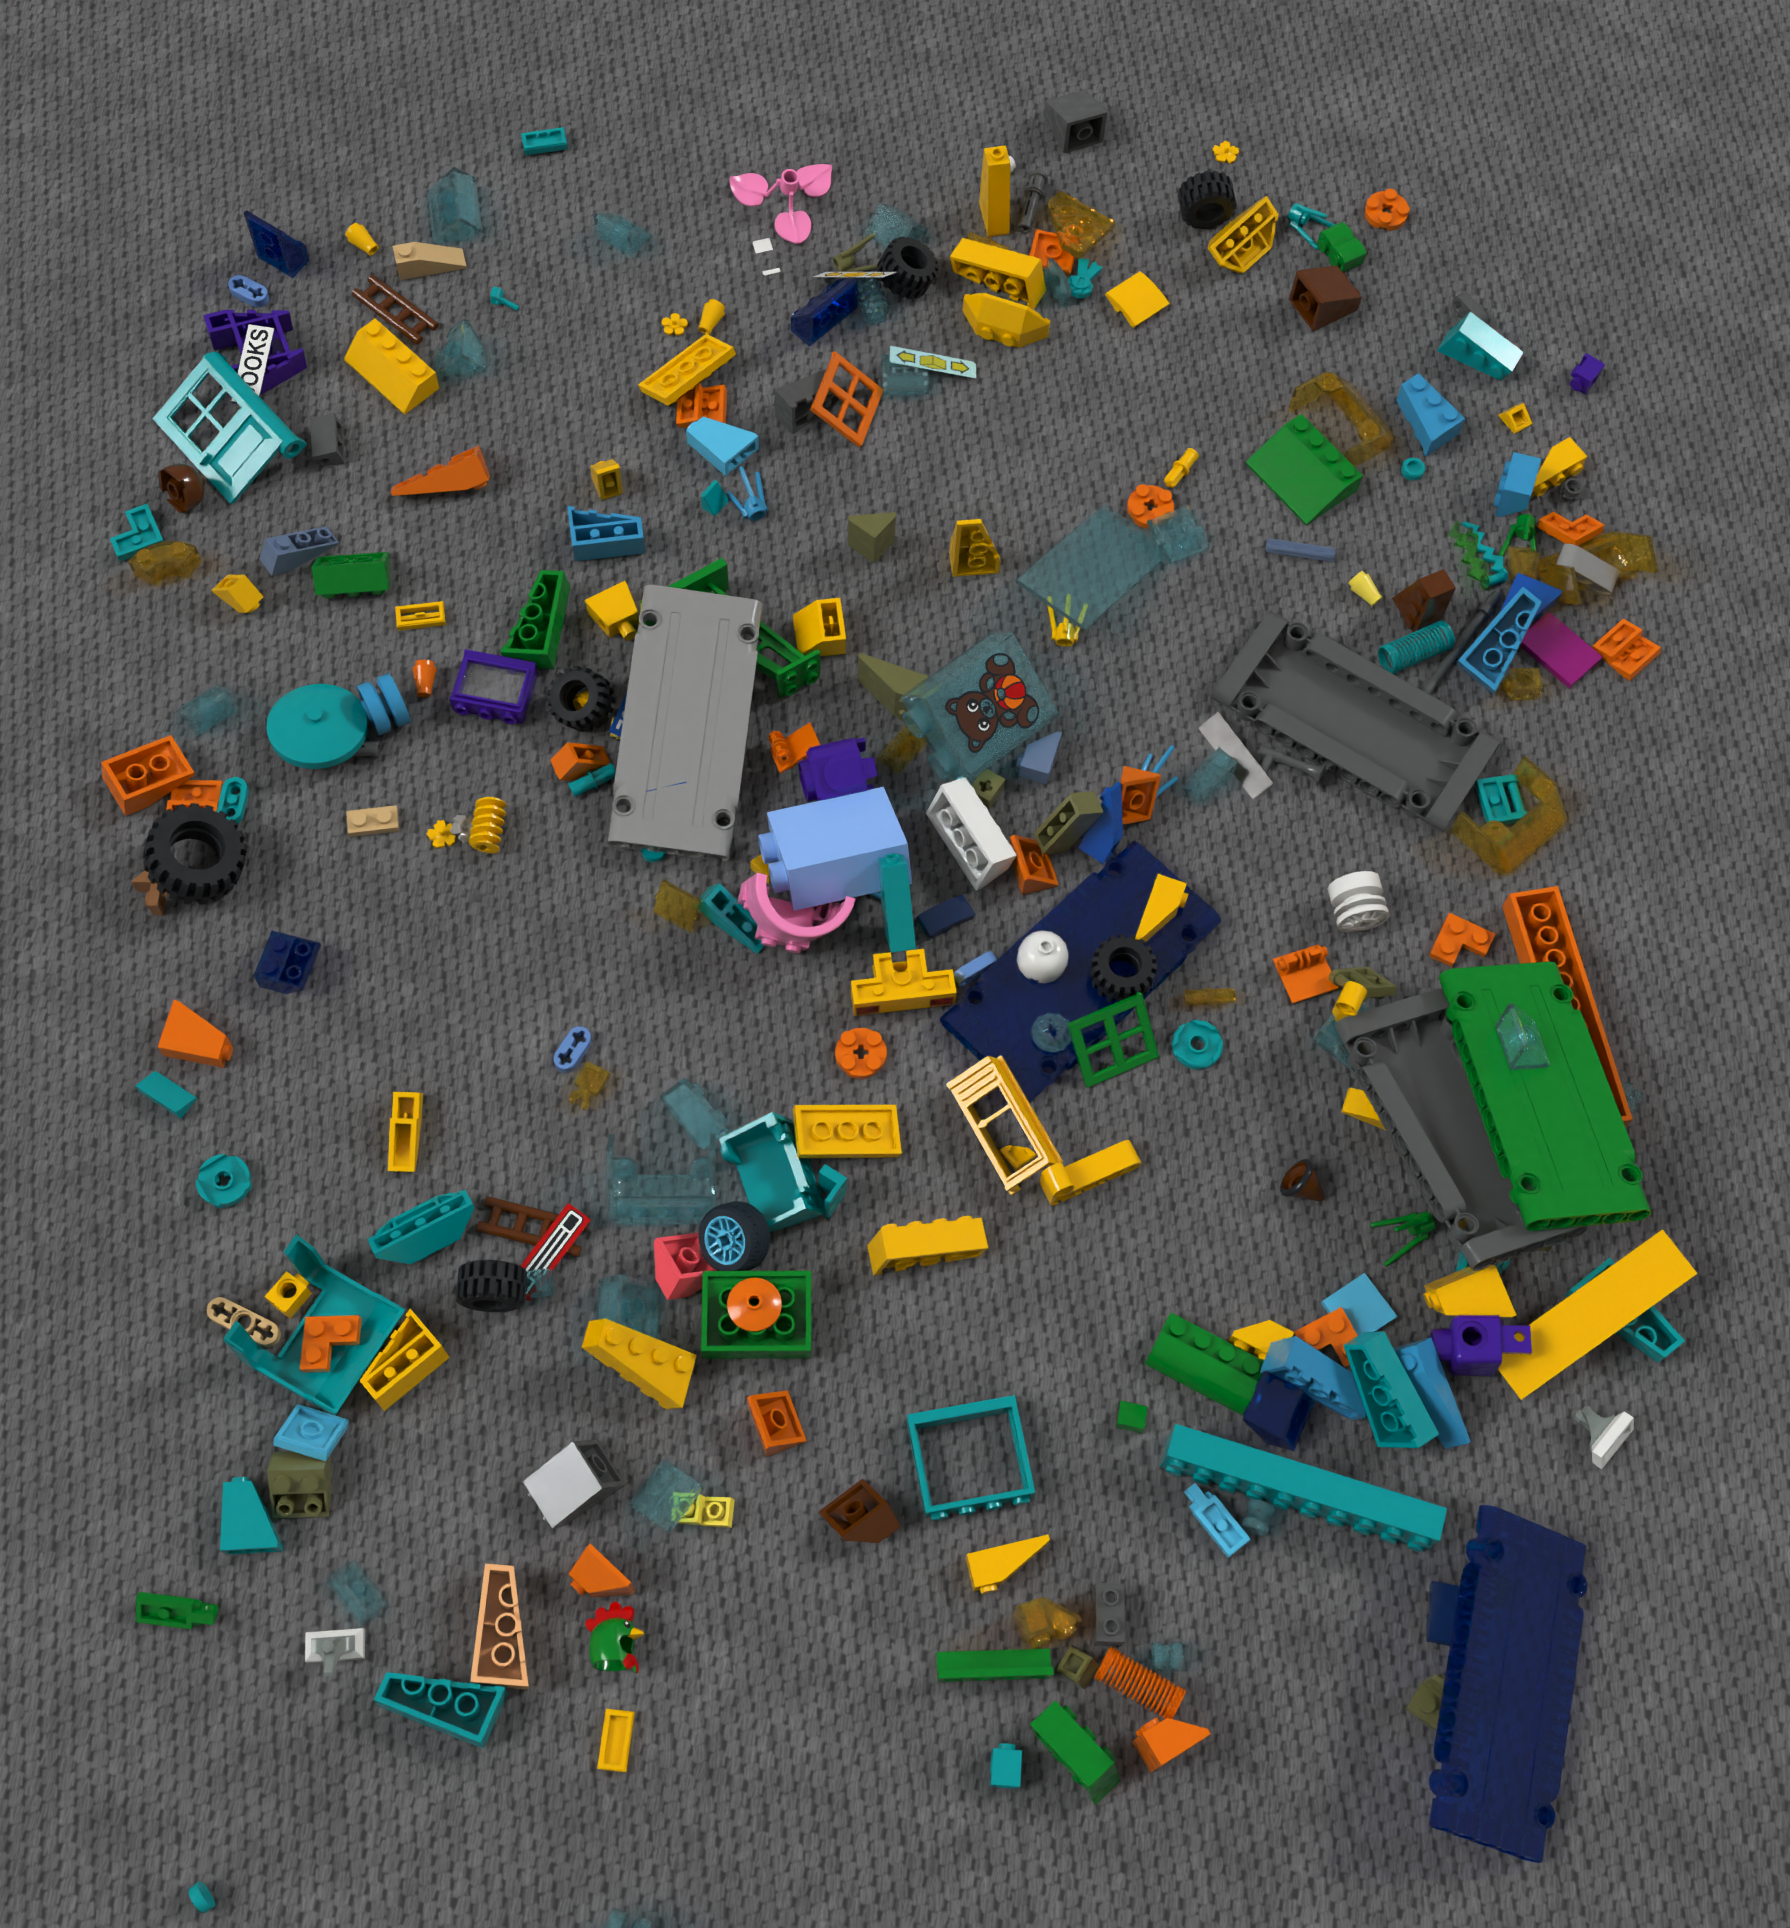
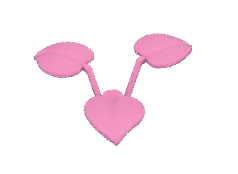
(791, 226)

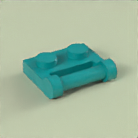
(1494, 800)

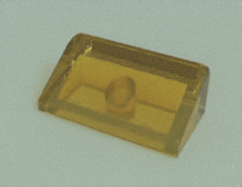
(901, 749)

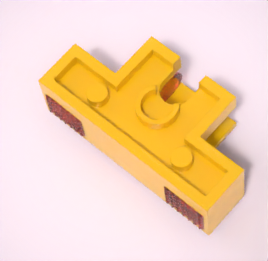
(902, 986)

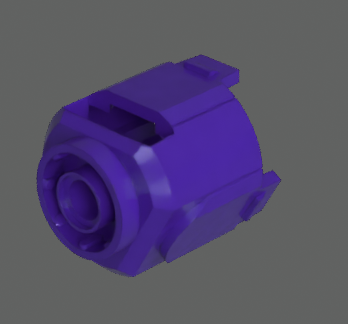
(836, 770)

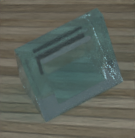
(539, 1284)

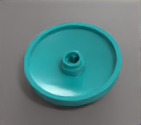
(317, 726)

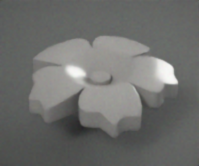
(462, 826)

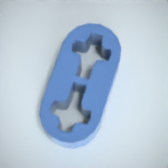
(250, 288)
(974, 969)
(568, 1046)

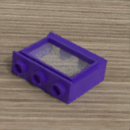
(494, 687)

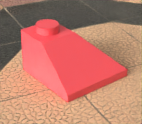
(679, 1265)

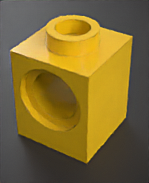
(289, 1306)

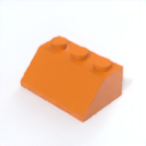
(1165, 1740)

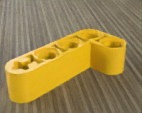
(1068, 1181)

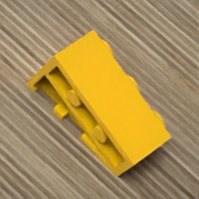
(404, 1362)

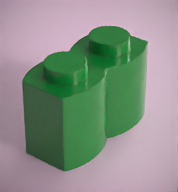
(1341, 247)

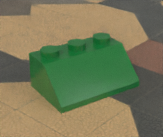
(351, 574)

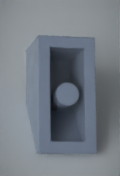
(1039, 758)

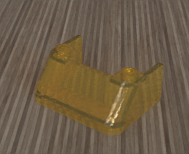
(1370, 427)
(1622, 550)
(1510, 848)

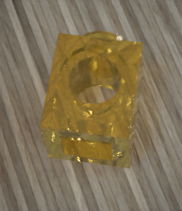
(1526, 676)

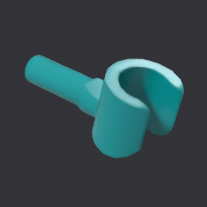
(497, 298)

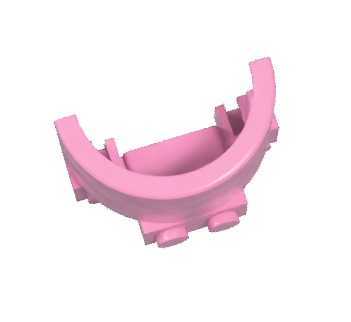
(781, 924)

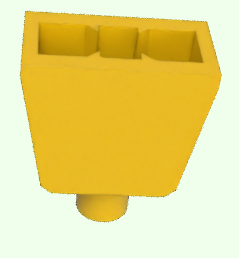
(614, 611)

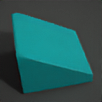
(714, 498)

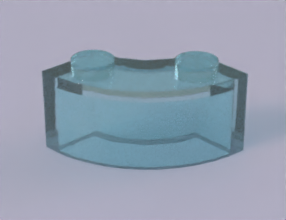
(694, 1113)

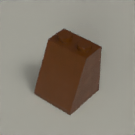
(1323, 296)

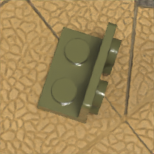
(1427, 1700)

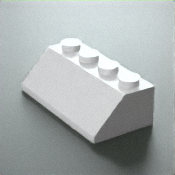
(970, 832)

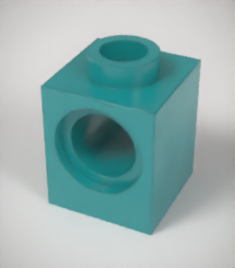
(1005, 1766)

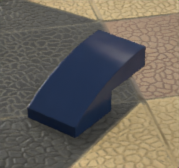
(945, 915)
(1441, 1612)

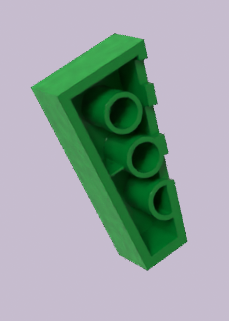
(540, 621)

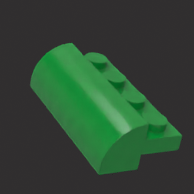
(1205, 1363)

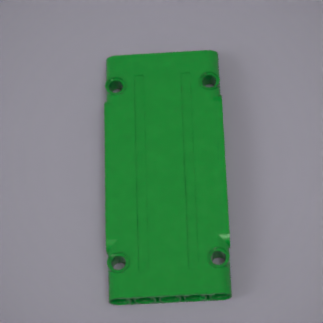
(1549, 1125)

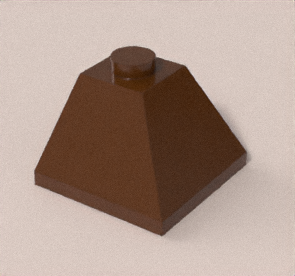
(860, 1515)

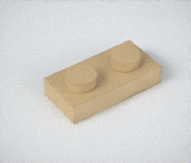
(372, 821)

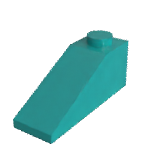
(730, 916)

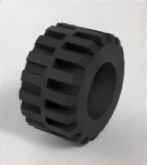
(1207, 199)
(914, 267)
(565, 690)
(1124, 950)
(491, 1286)

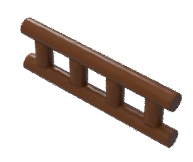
(395, 321)
(523, 1213)

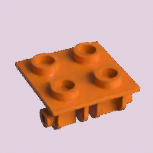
(793, 748)
(1305, 973)

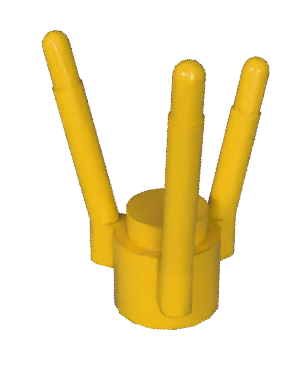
(1064, 634)

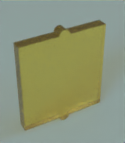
(676, 905)

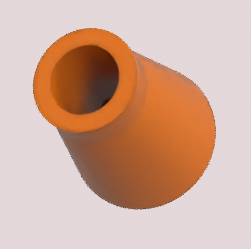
(424, 676)

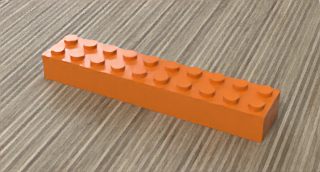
(1545, 935)

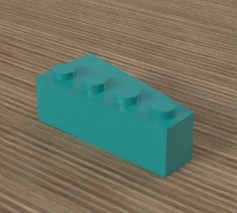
(1648, 1331)
(1388, 1394)
(447, 1706)

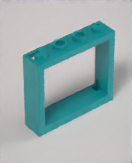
(962, 1413)

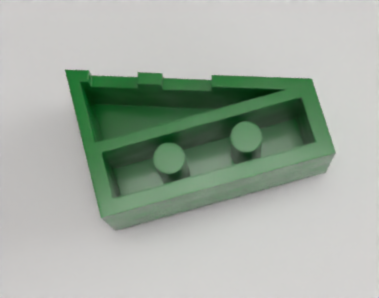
(1077, 1750)

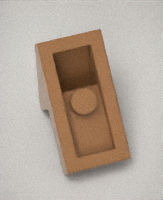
(153, 898)

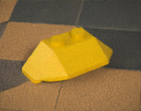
(1245, 237)
(1004, 320)

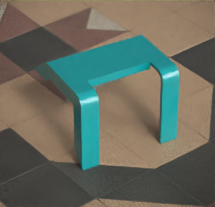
(348, 1362)

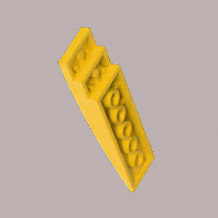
(1597, 1312)

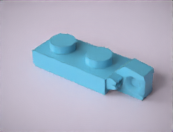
(1216, 1520)

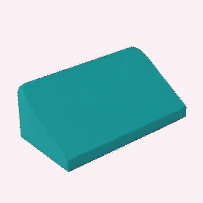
(166, 1094)

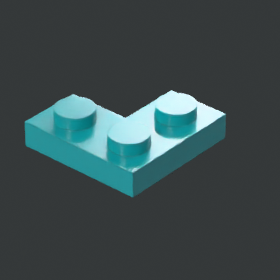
(142, 535)

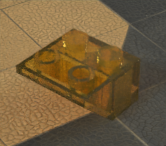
(1044, 1619)

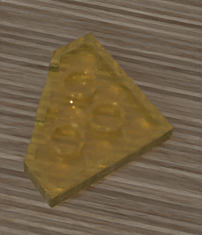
(1077, 224)

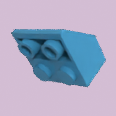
(1516, 484)

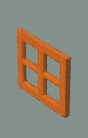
(866, 412)

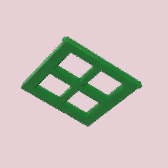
(1106, 1015)

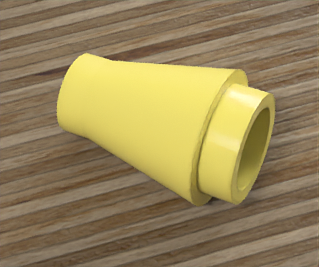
(1365, 588)

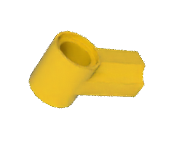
(1349, 1000)

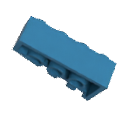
(1316, 1375)

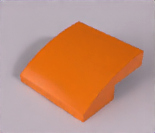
(702, 402)
(1626, 649)
(196, 791)

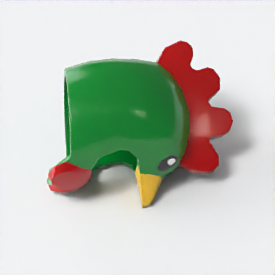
(613, 1639)

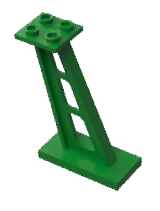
(801, 669)

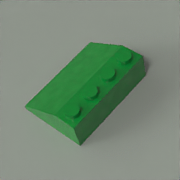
(1305, 470)
(783, 1340)

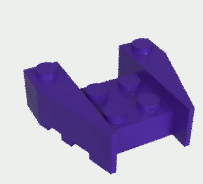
(230, 329)

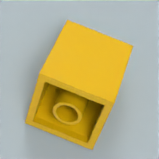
(1470, 1294)

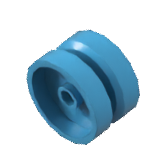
(383, 704)

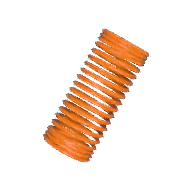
(1113, 1655)

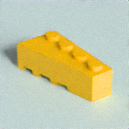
(1000, 269)

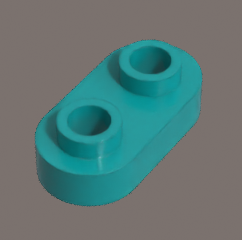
(233, 803)

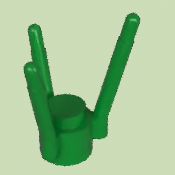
(1523, 529)
(1417, 1224)

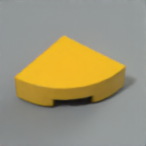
(1017, 1156)

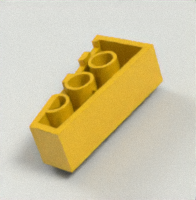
(926, 1243)
(649, 1363)

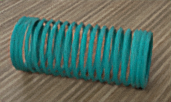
(1396, 655)

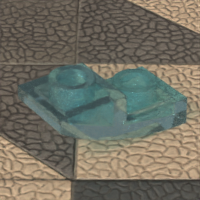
(1057, 282)

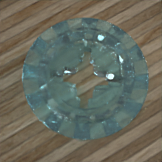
(1045, 1040)

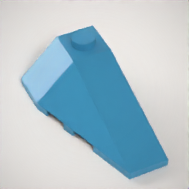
(1432, 1386)

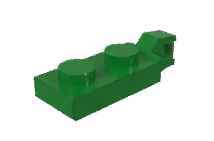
(173, 1611)

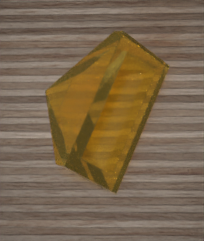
(1523, 561)

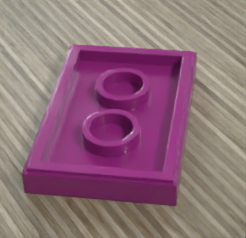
(1559, 650)

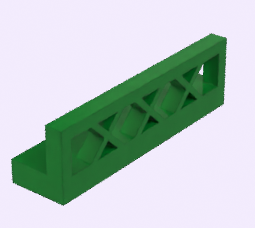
(994, 1665)

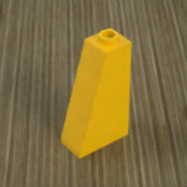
(995, 191)

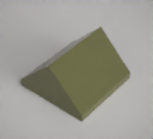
(871, 534)

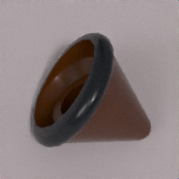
(1302, 1182)

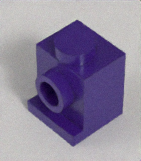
(1586, 373)

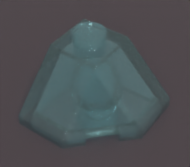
(462, 354)

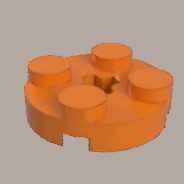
(1390, 200)
(1149, 494)
(870, 1063)

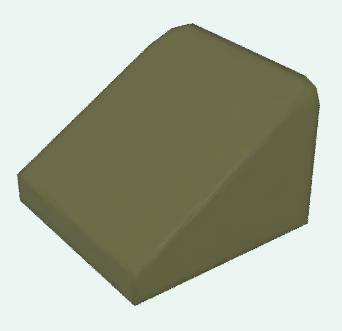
(1077, 1667)

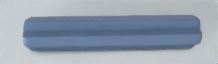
(1300, 549)

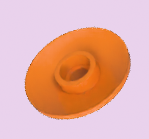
(754, 1317)

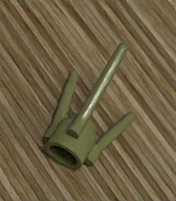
(845, 260)

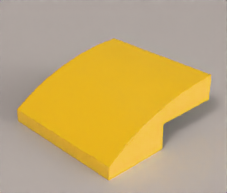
(1137, 299)

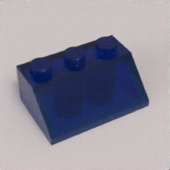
(825, 310)

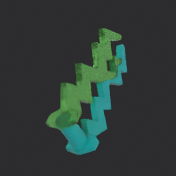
(1475, 546)

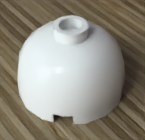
(1042, 956)

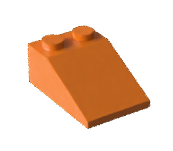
(146, 774)

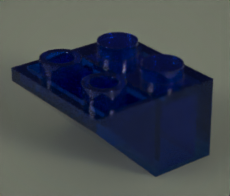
(286, 963)
(1278, 1411)

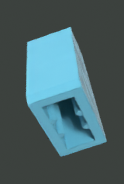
(721, 443)

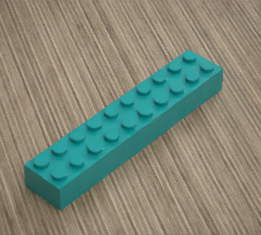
(1303, 1488)

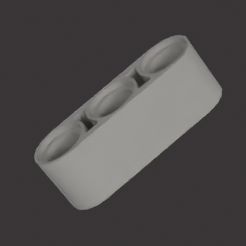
(1589, 569)

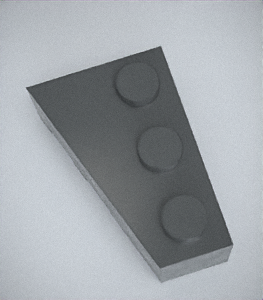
(795, 401)

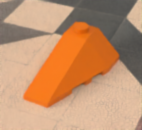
(462, 473)

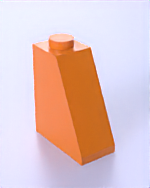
(193, 1038)

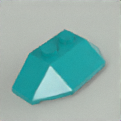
(423, 1229)

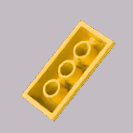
(391, 367)

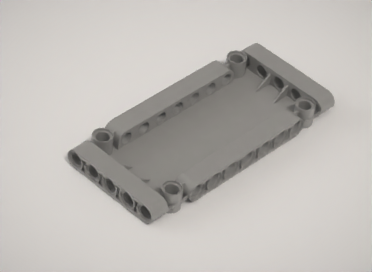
(685, 723)

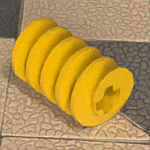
(487, 824)

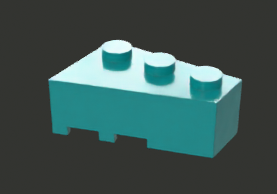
(1480, 347)

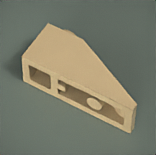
(426, 259)

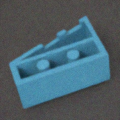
(1429, 414)

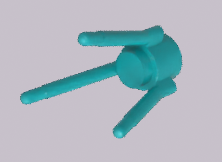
(1300, 215)

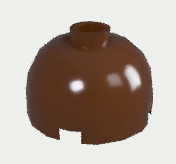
(183, 483)

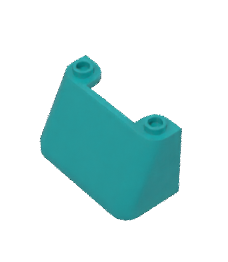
(771, 1172)

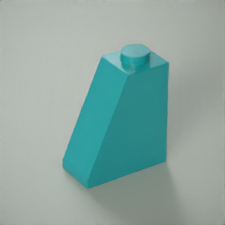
(246, 1521)

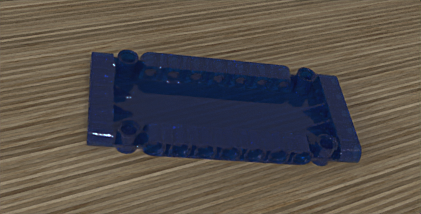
(1086, 917)
(1508, 1685)

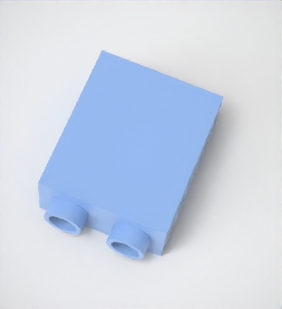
(831, 847)

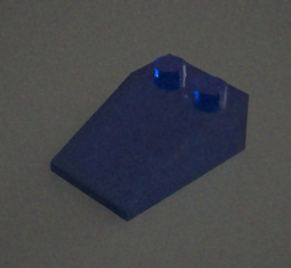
(276, 246)

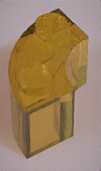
(165, 561)

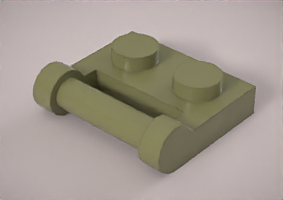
(1375, 984)

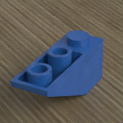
(1107, 831)

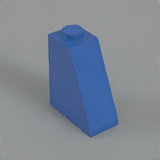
(1544, 592)

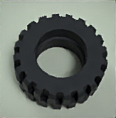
(200, 825)

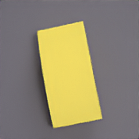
(710, 1512)

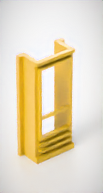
(979, 1082)

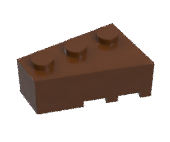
(1425, 600)

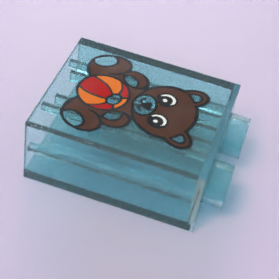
(978, 707)

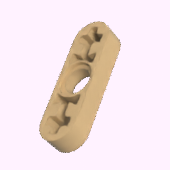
(230, 1306)

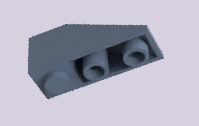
(292, 550)

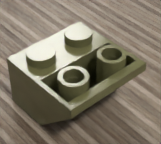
(299, 1485)

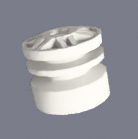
(1358, 901)

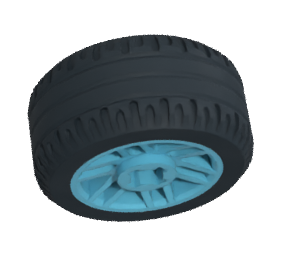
(734, 1237)

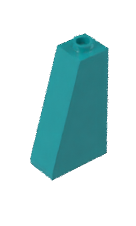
(896, 903)

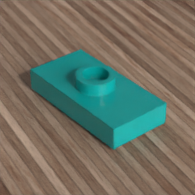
(544, 141)

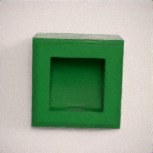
(1131, 1417)

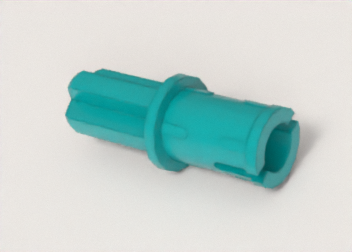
(592, 779)

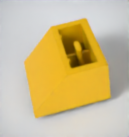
(820, 628)

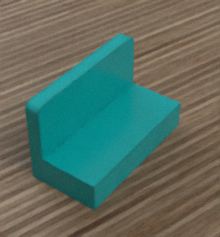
(834, 1185)

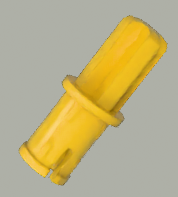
(1181, 467)

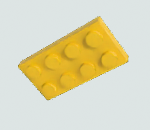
(687, 369)
(846, 1131)

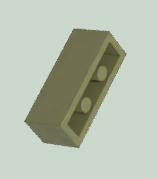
(1068, 822)

